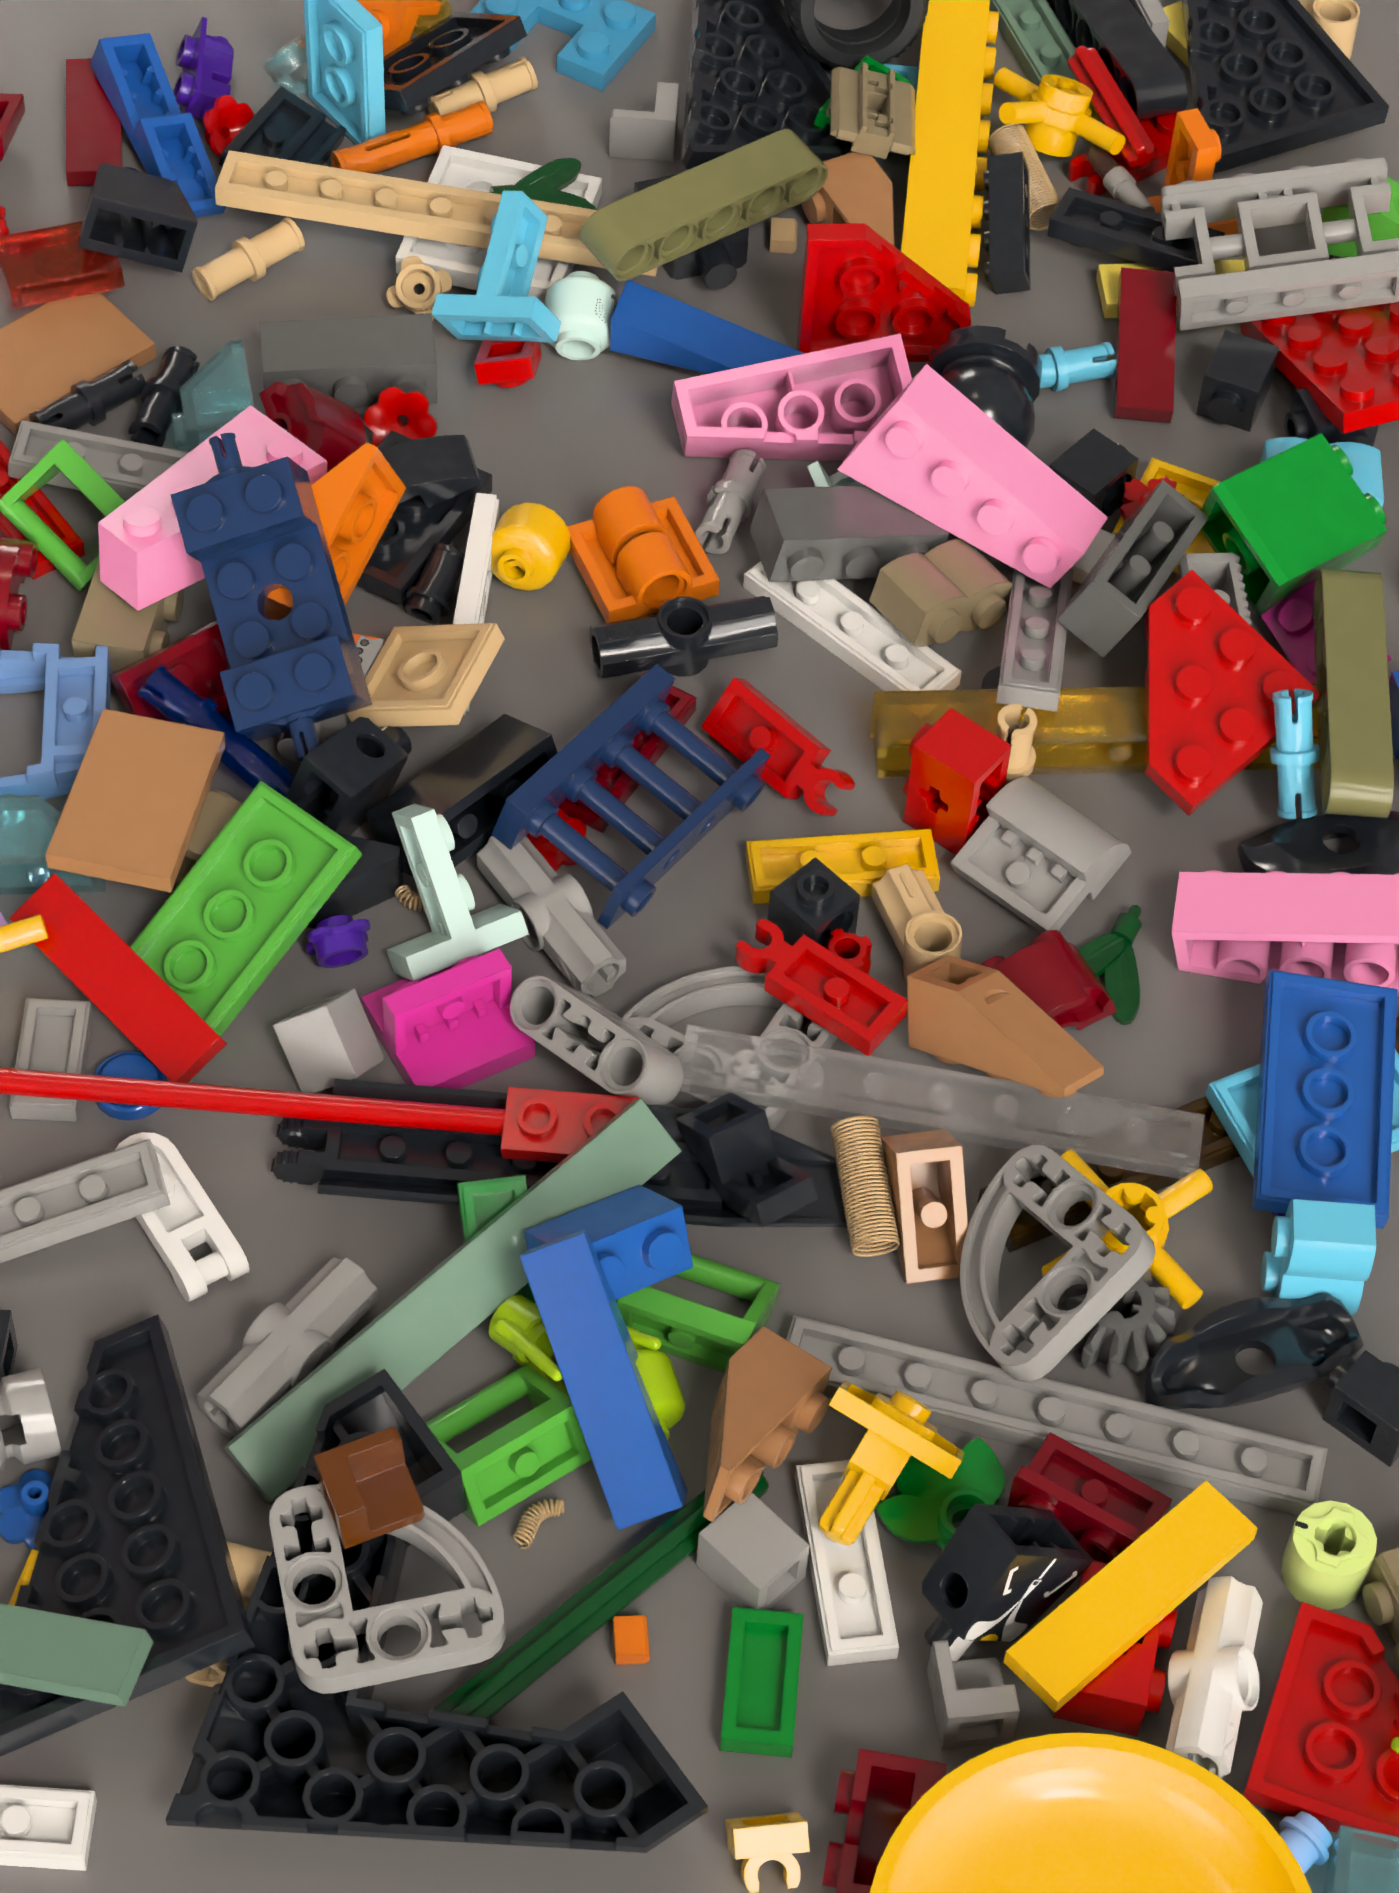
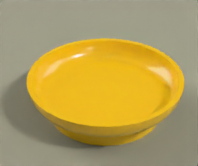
(1085, 1820)

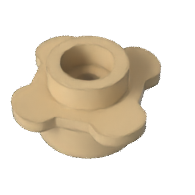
(414, 273)

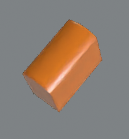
(631, 1640)

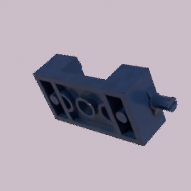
(258, 535)

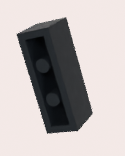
(470, 785)

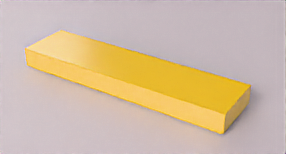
(1129, 1596)

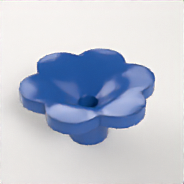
(24, 1508)

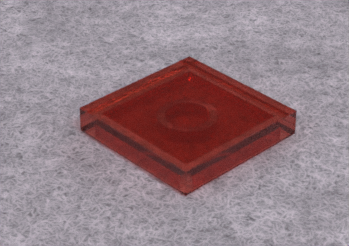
(51, 267)

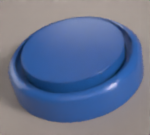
(128, 1065)

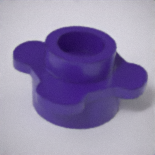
(339, 941)

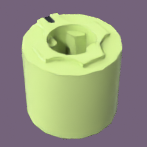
(1328, 1555)

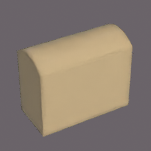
(783, 235)

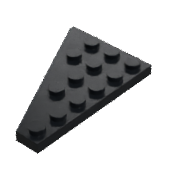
(1272, 79)
(750, 82)
(131, 1532)

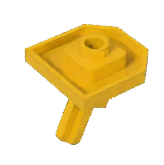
(894, 1433)

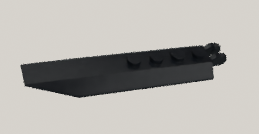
(431, 1163)

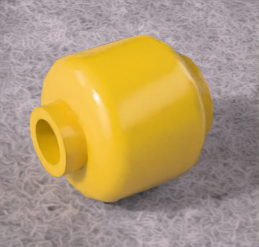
(529, 541)

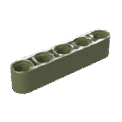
(703, 204)
(1354, 692)

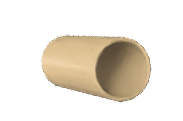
(1051, 197)
(858, 1231)

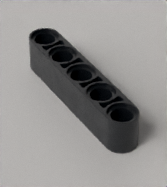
(1129, 50)

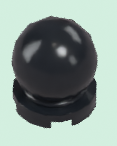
(993, 375)

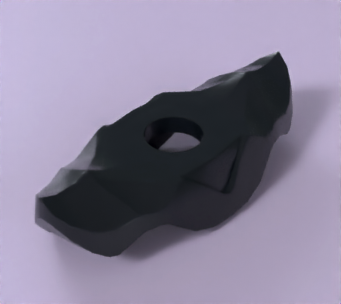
(1300, 848)
(1299, 1335)

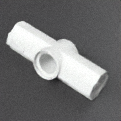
(1215, 1674)

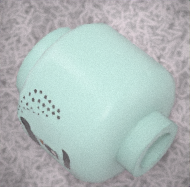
(585, 313)

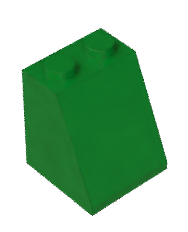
(1292, 520)

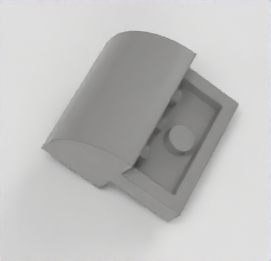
(1039, 855)

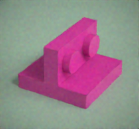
(450, 1023)

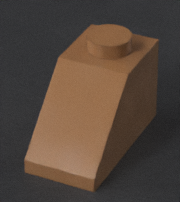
(927, 1203)

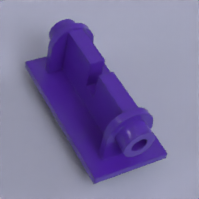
(205, 71)

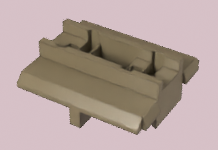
(872, 111)

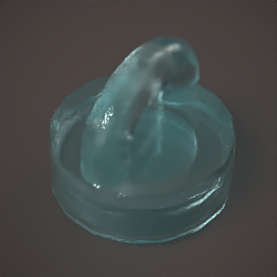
(285, 62)

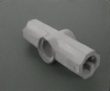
(554, 914)
(287, 1345)

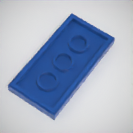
(1325, 1093)

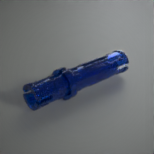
(240, 753)

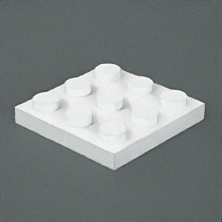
(479, 172)

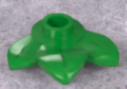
(933, 1503)

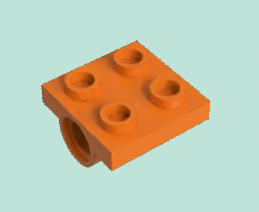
(639, 555)

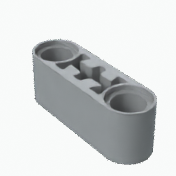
(563, 1019)

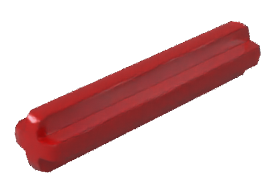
(1112, 106)

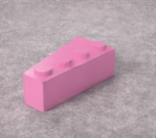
(792, 405)
(973, 480)
(141, 539)
(1288, 923)

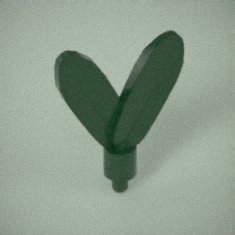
(547, 181)
(1116, 957)

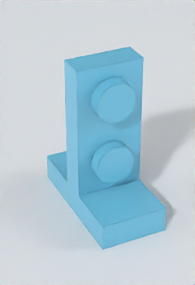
(502, 302)

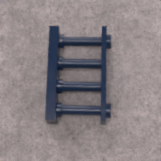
(609, 742)

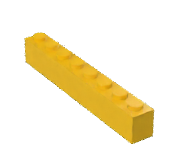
(947, 140)

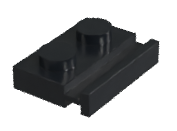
(288, 131)

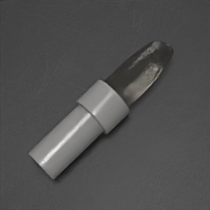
(1117, 179)

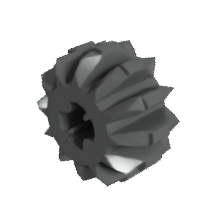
(1129, 1330)

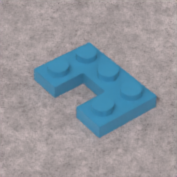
(602, 32)

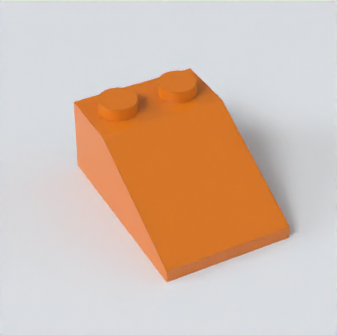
(354, 509)

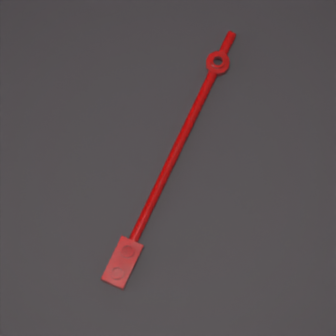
(532, 1127)

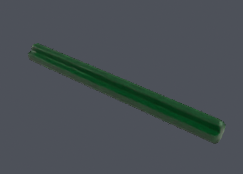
(584, 1613)

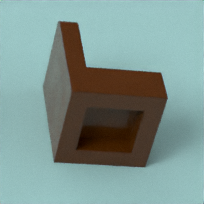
(368, 1487)

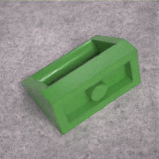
(87, 480)
(697, 1330)
(519, 1455)

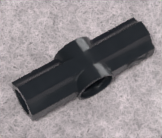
(683, 636)

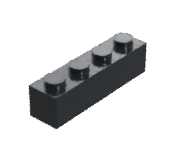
(1008, 223)

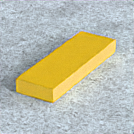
(852, 857)

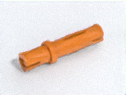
(417, 140)

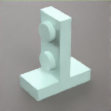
(446, 902)

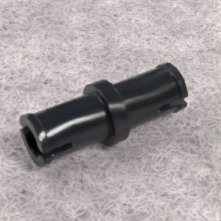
(162, 396)
(92, 400)

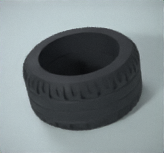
(846, 48)

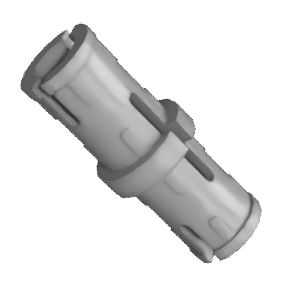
(730, 501)

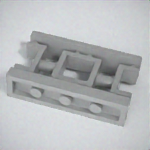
(1285, 281)

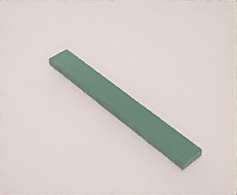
(451, 1296)

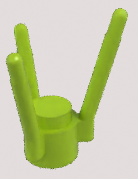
(521, 1332)

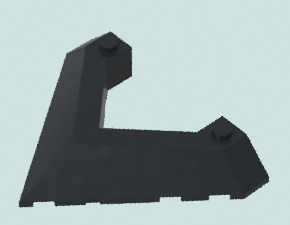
(353, 1768)

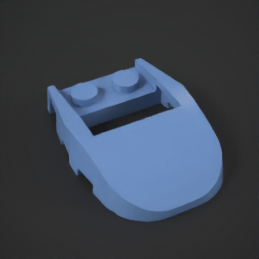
(73, 704)

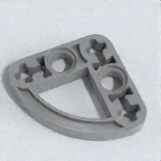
(714, 990)
(1087, 1262)
(339, 1624)

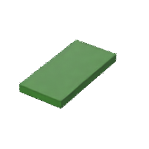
(244, 905)

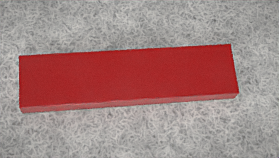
(121, 983)

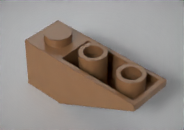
(854, 193)
(988, 1023)
(759, 1410)

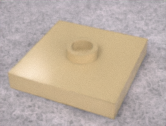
(429, 674)

